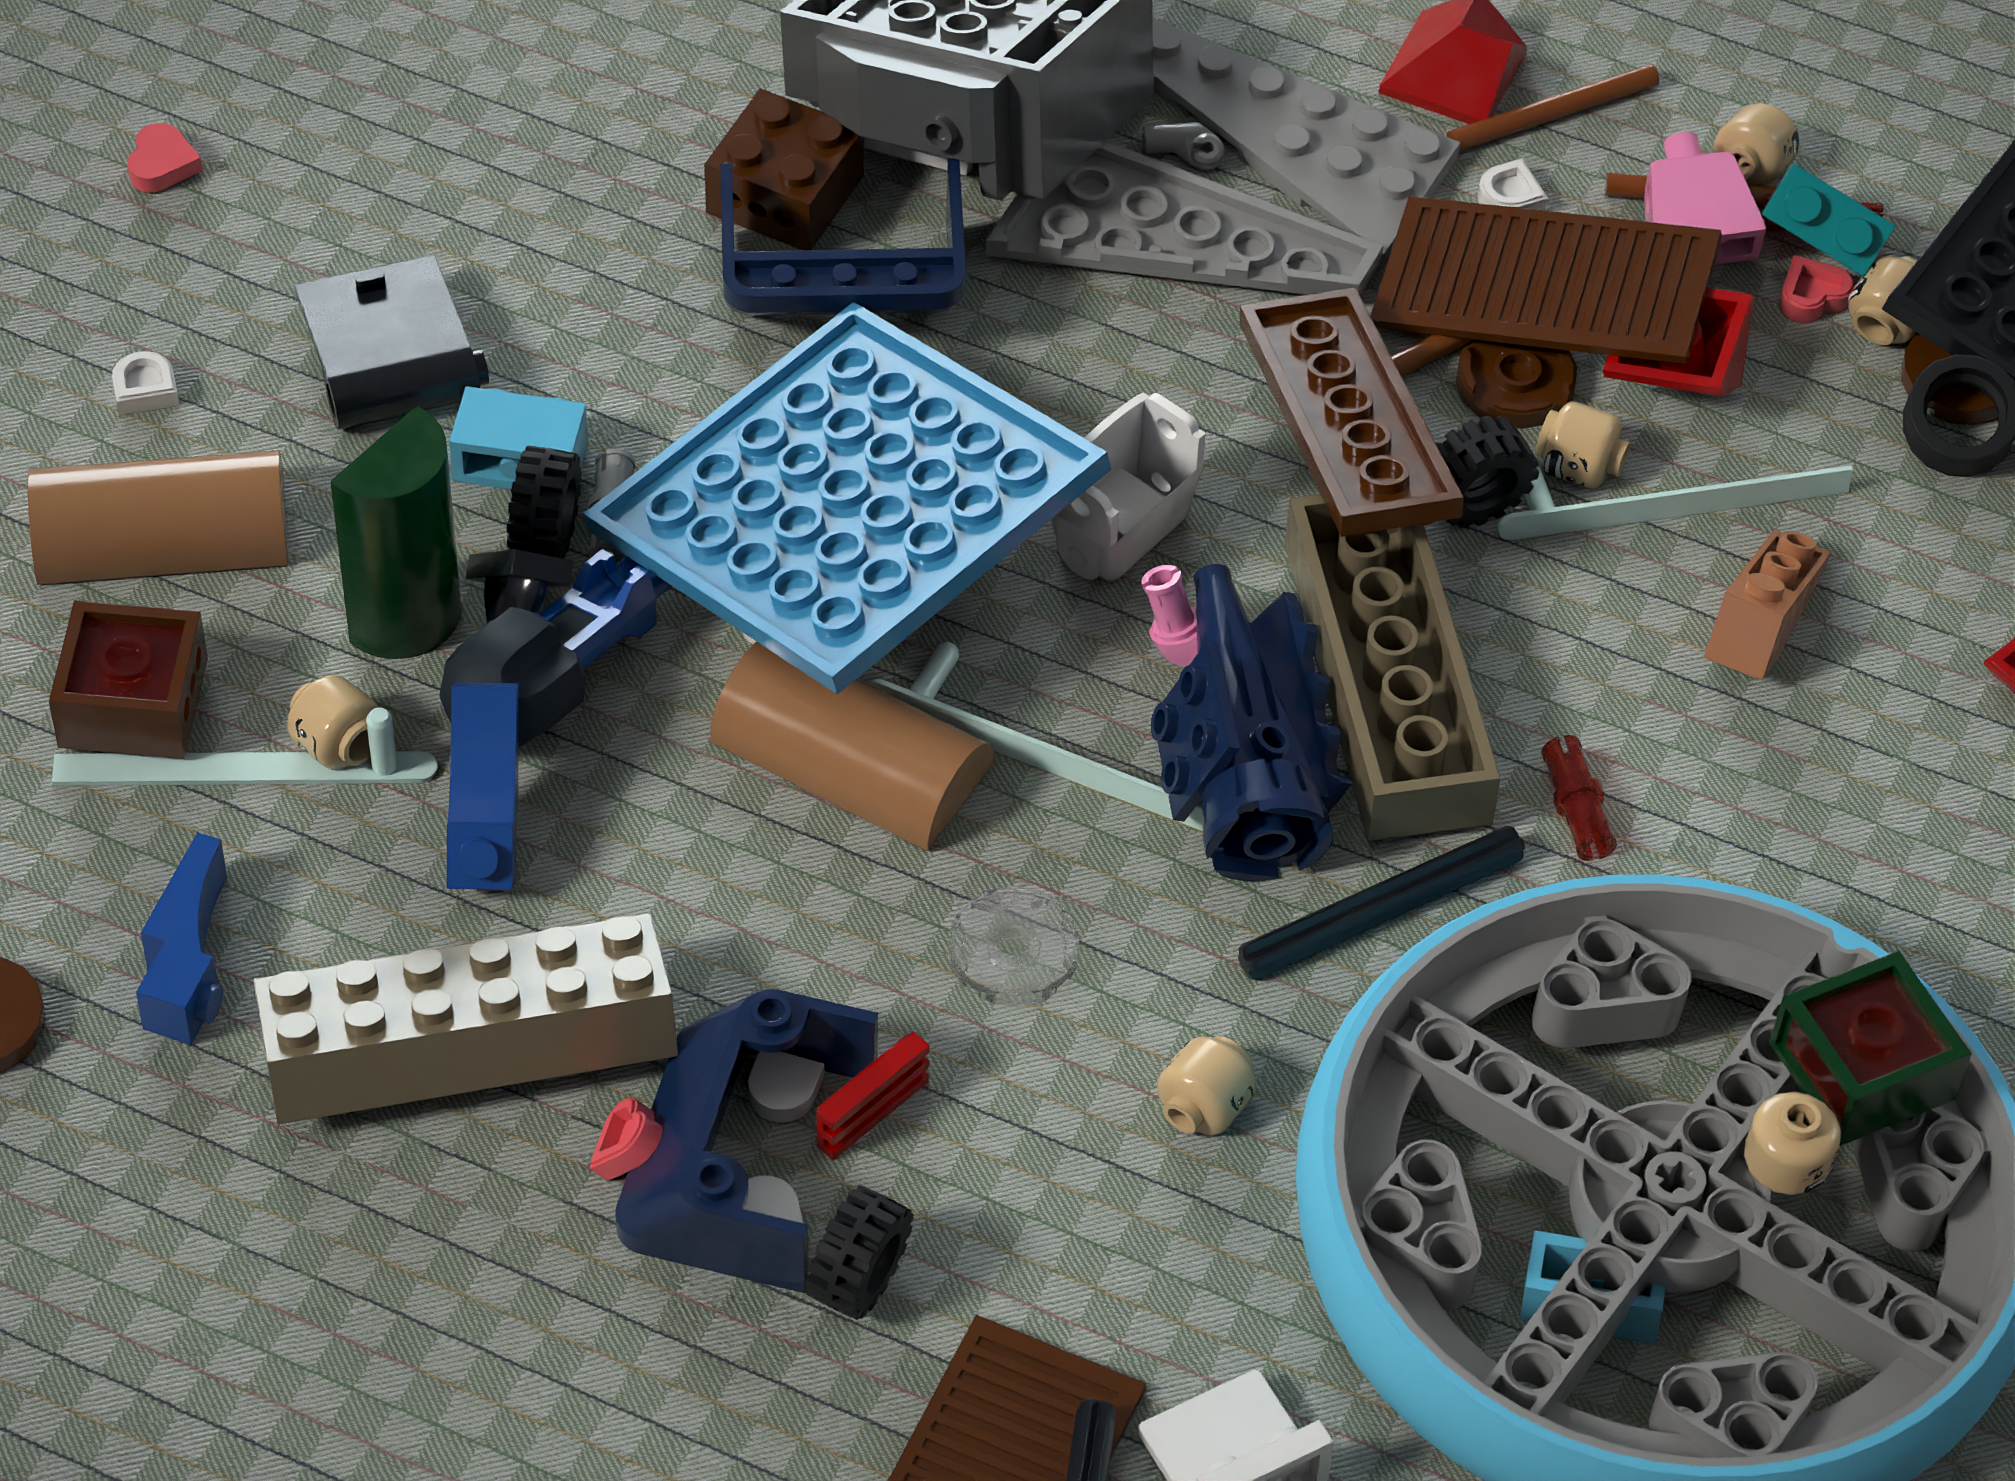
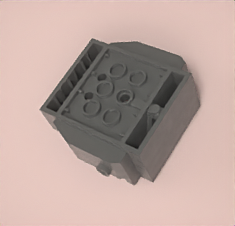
(976, 80)

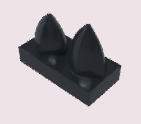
(517, 579)

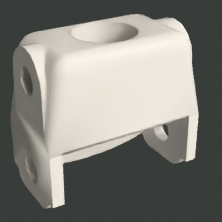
(1132, 504)

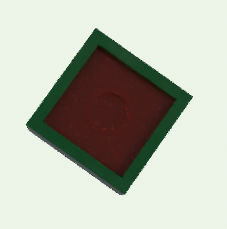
(1870, 1046)

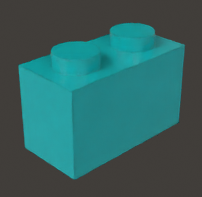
(1828, 219)

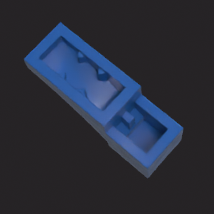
(483, 786)
(181, 979)

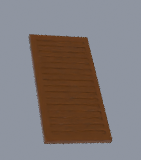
(1547, 279)
(1009, 1410)

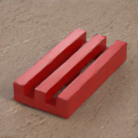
(872, 1095)

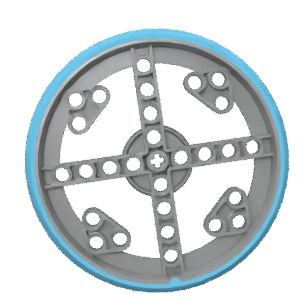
(1624, 967)

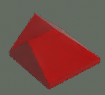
(1456, 61)
(1716, 351)

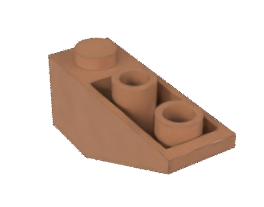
(1766, 603)

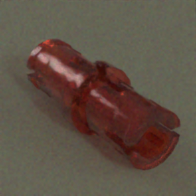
(1578, 798)

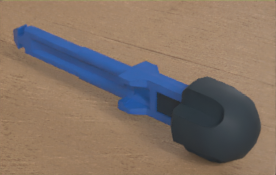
(554, 647)

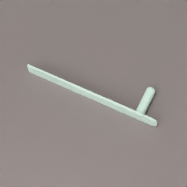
(1548, 520)
(1025, 747)
(250, 767)

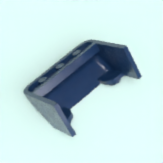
(833, 279)
(692, 1201)

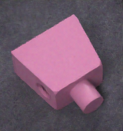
(1705, 194)

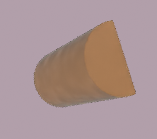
(157, 517)
(851, 746)

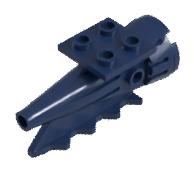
(1251, 735)

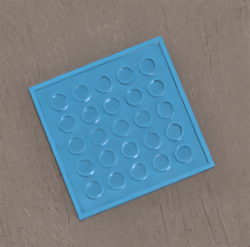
(847, 495)

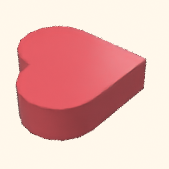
(161, 158)
(1814, 289)
(626, 1139)

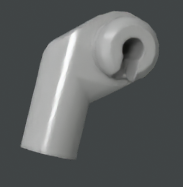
(1187, 140)

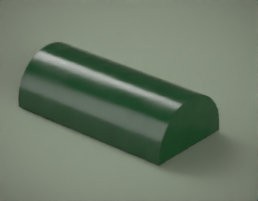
(399, 541)

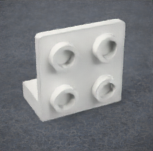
(1236, 1436)

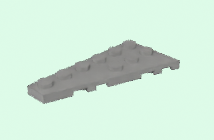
(1303, 137)
(1169, 223)

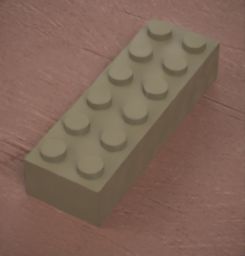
(1393, 675)
(465, 1017)

